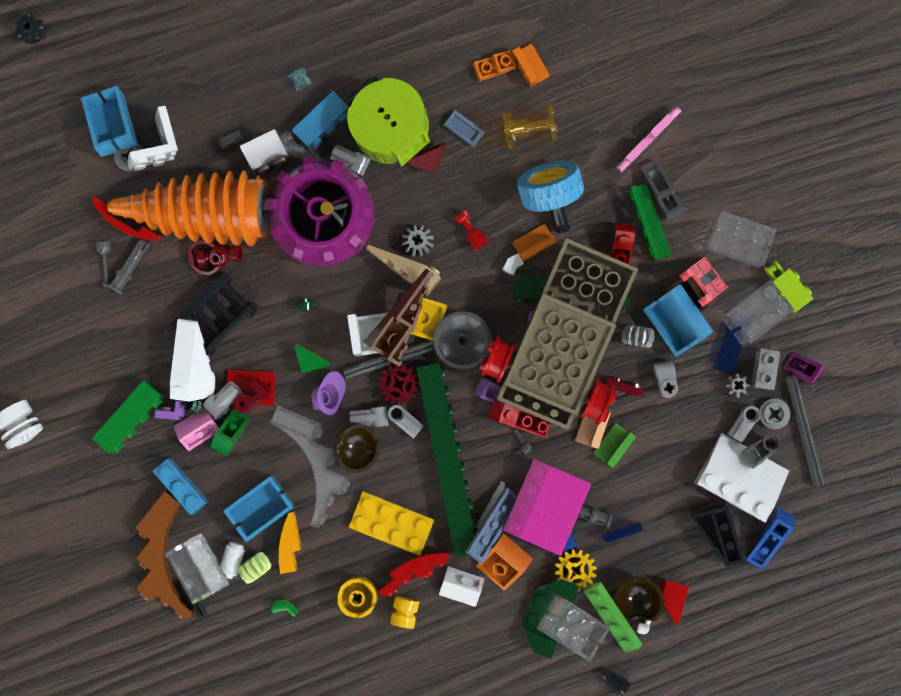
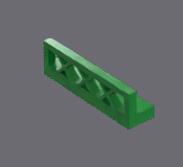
(649, 222)

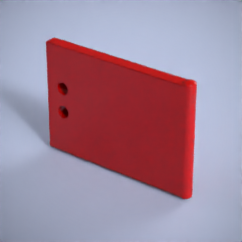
(244, 378)

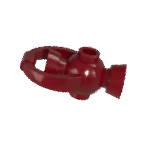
(218, 255)

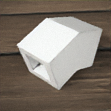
(512, 264)

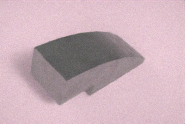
(662, 190)

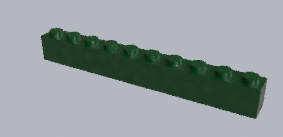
(446, 456)

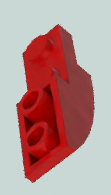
(420, 566)

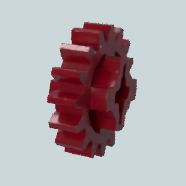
(387, 390)

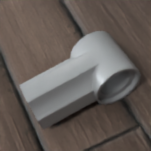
(355, 161)
(218, 403)
(374, 417)
(406, 421)
(742, 425)

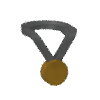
(327, 209)

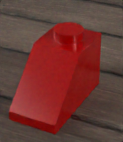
(674, 597)

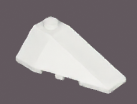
(190, 371)

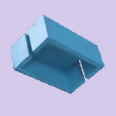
(109, 122)
(678, 320)
(259, 508)

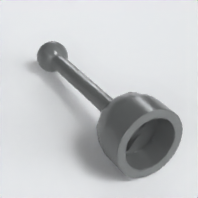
(104, 248)

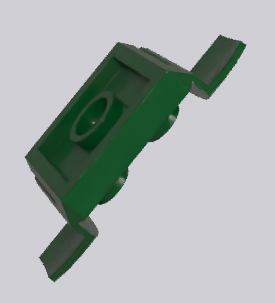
(537, 607)

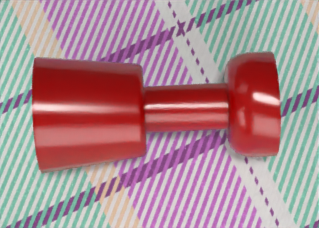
(475, 237)

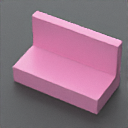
(196, 429)

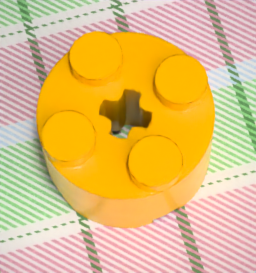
(353, 607)

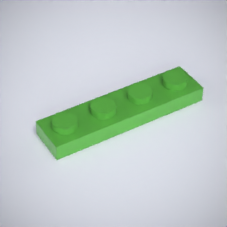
(612, 617)

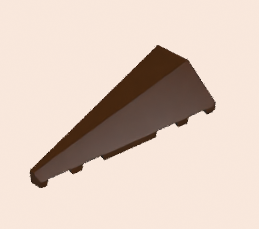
(393, 331)

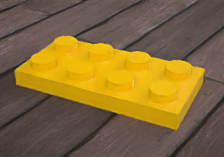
(391, 523)

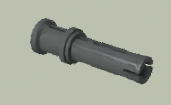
(123, 275)
(595, 516)

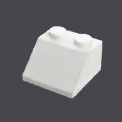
(264, 152)

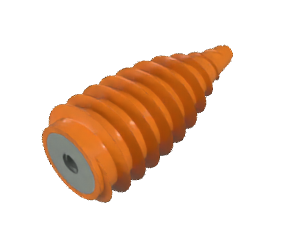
(202, 208)

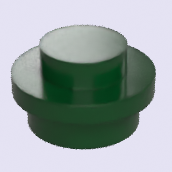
(305, 303)
(194, 406)

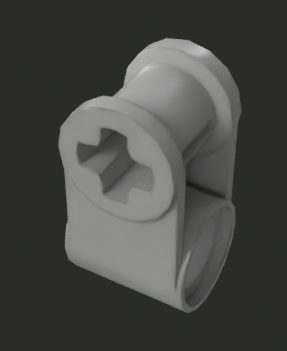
(666, 374)

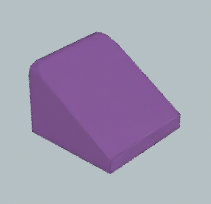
(487, 390)

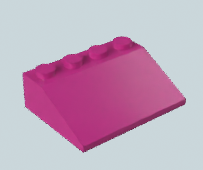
(547, 507)

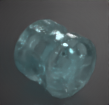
(300, 79)

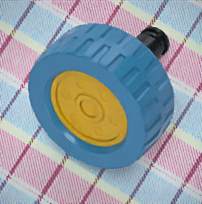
(550, 189)

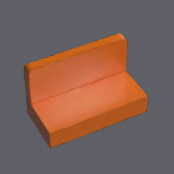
(530, 65)
(534, 242)

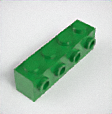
(128, 417)

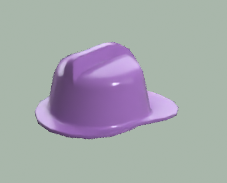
(329, 393)

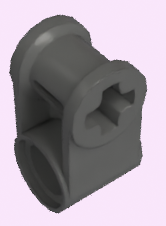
(758, 452)

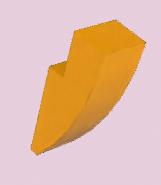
(289, 544)

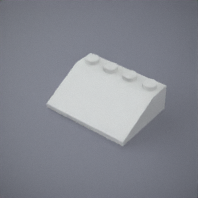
(734, 480)

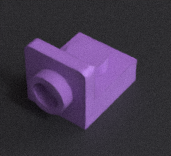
(167, 413)

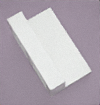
(461, 586)

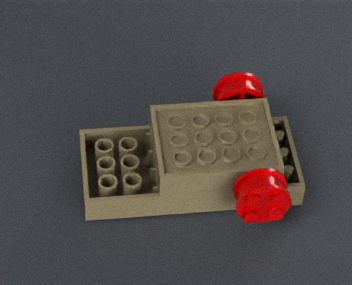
(565, 340)

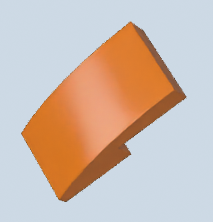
(494, 66)

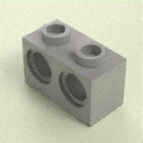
(765, 369)

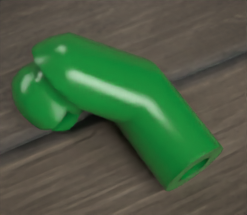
(284, 605)

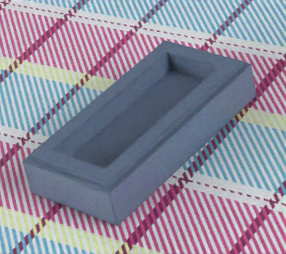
(464, 128)

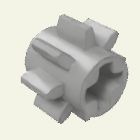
(742, 385)

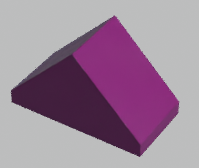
(803, 368)

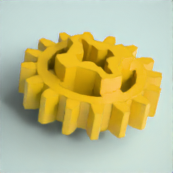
(581, 562)

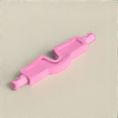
(648, 139)

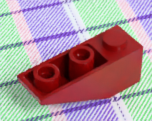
(622, 242)
(518, 419)

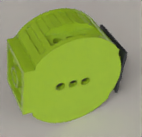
(388, 120)

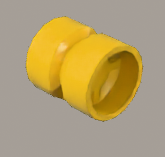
(404, 612)

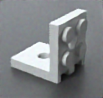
(156, 155)
(360, 329)

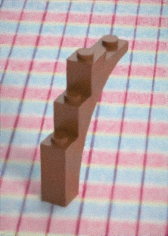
(159, 581)

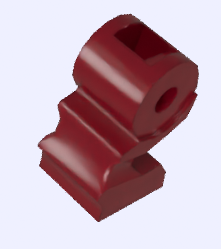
(245, 402)

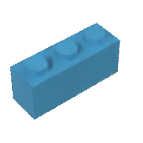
(321, 120)
(181, 486)

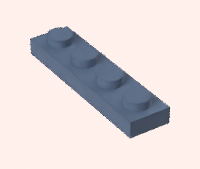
(492, 526)

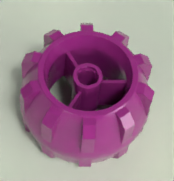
(320, 252)

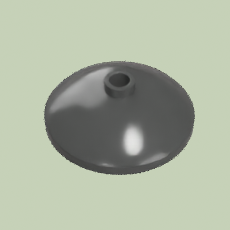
(458, 326)

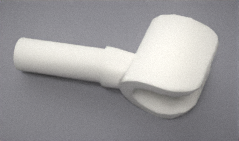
(643, 628)

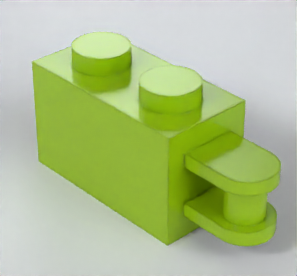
(790, 286)

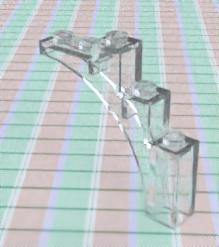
(327, 481)

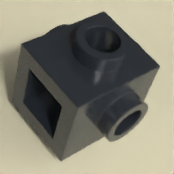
(30, 29)

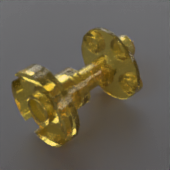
(521, 127)

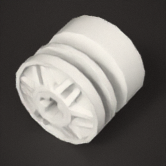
(18, 427)

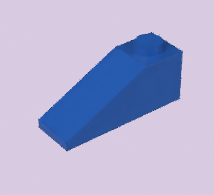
(771, 538)

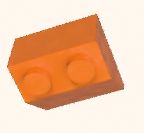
(505, 562)

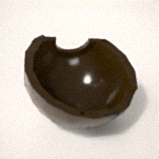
(356, 448)
(639, 599)

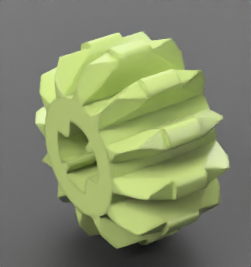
(254, 567)

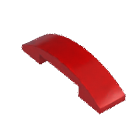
(143, 234)

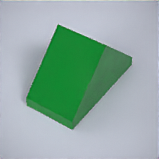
(309, 361)

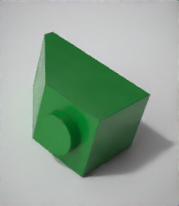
(229, 432)

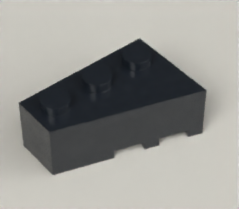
(720, 532)

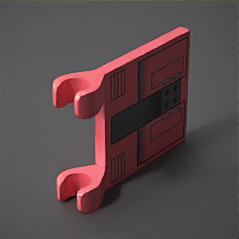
(706, 278)

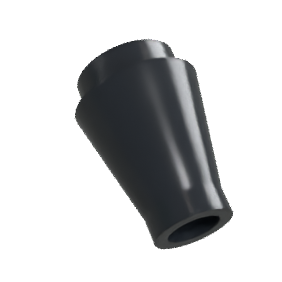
(616, 682)

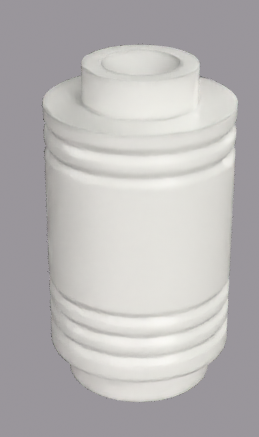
(232, 559)

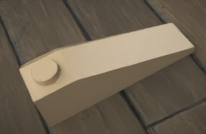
(405, 267)

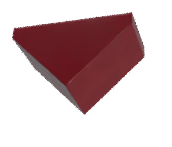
(430, 158)

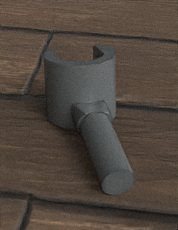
(526, 447)

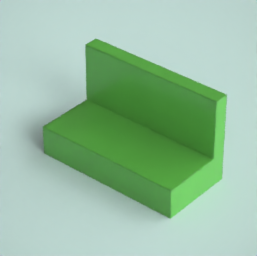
(614, 445)

